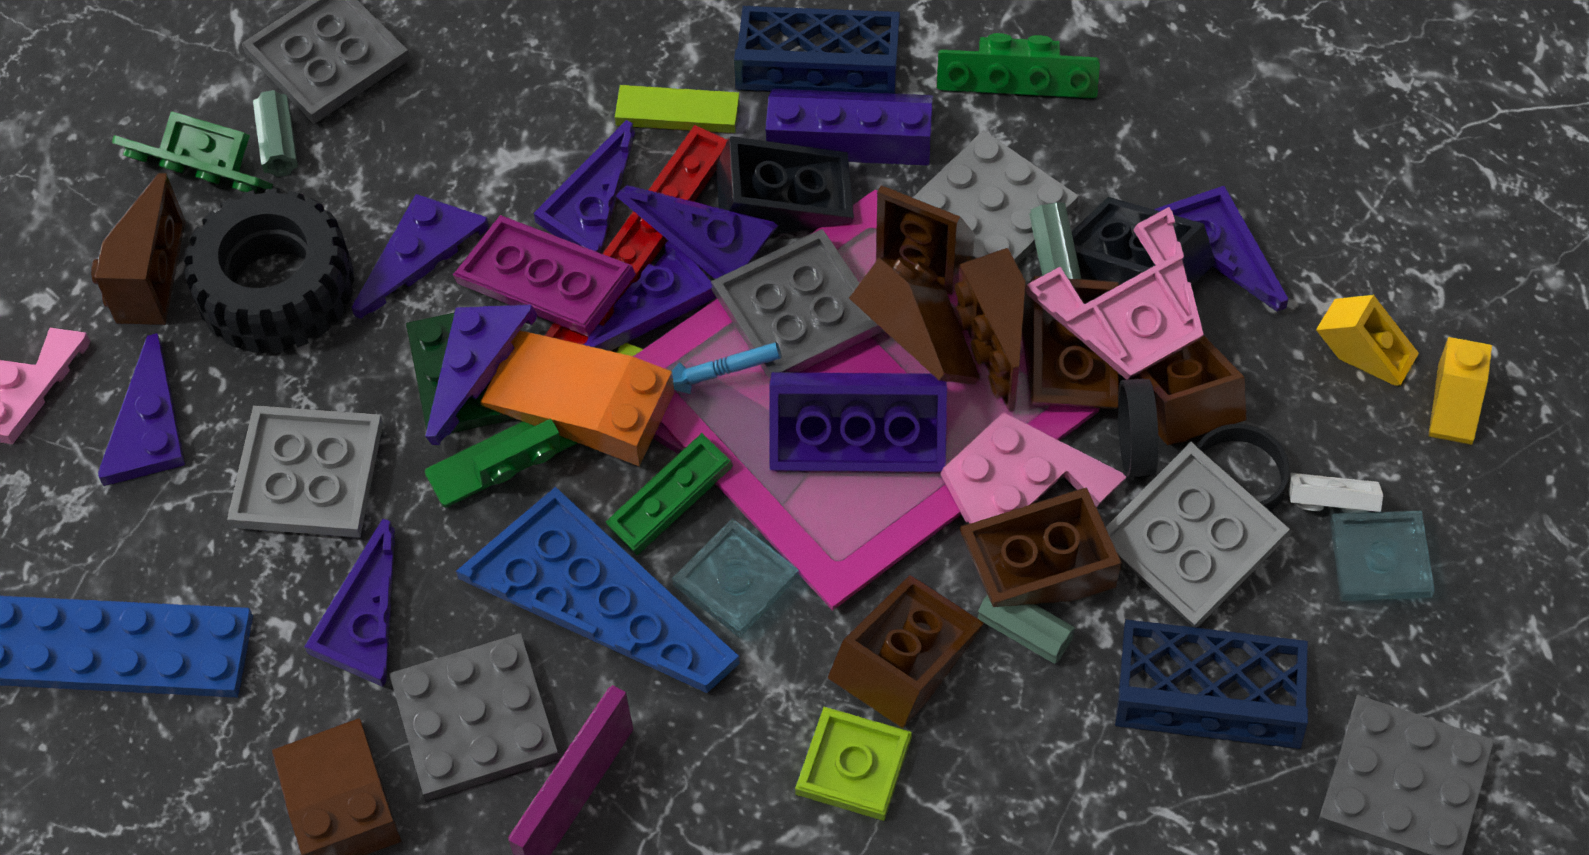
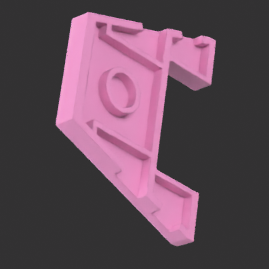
(1141, 317)
(26, 384)
(1015, 466)

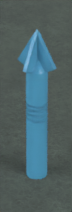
(685, 377)

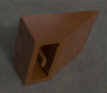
(992, 313)

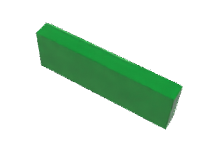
(669, 494)

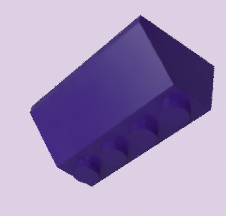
(864, 124)
(857, 422)

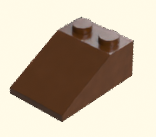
(922, 234)
(142, 257)
(917, 316)
(1060, 364)
(1195, 392)
(1044, 552)
(904, 650)
(335, 793)

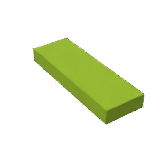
(677, 108)

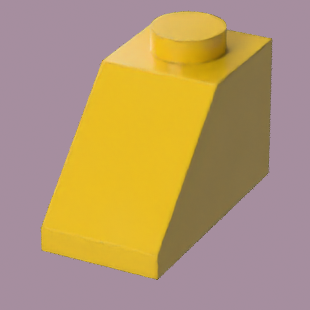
(1367, 338)
(1460, 390)

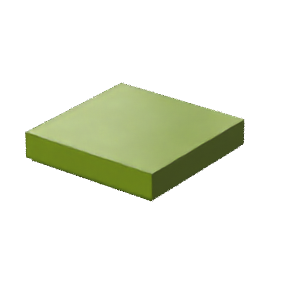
(853, 763)

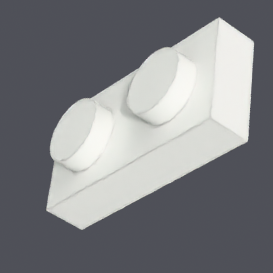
(1351, 495)

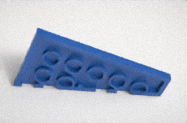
(582, 580)

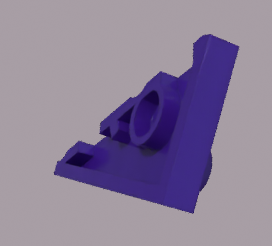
(586, 200)
(706, 234)
(421, 240)
(1232, 244)
(659, 296)
(475, 348)
(147, 427)
(357, 621)

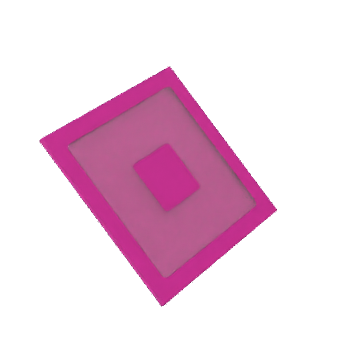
(832, 524)

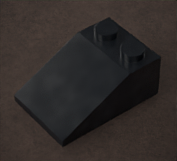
(785, 184)
(1113, 252)

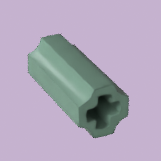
(275, 133)
(1054, 239)
(1030, 627)

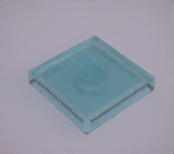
(1381, 555)
(735, 577)

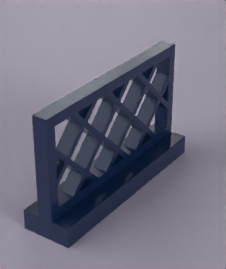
(817, 67)
(1210, 711)

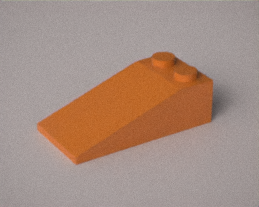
(586, 391)

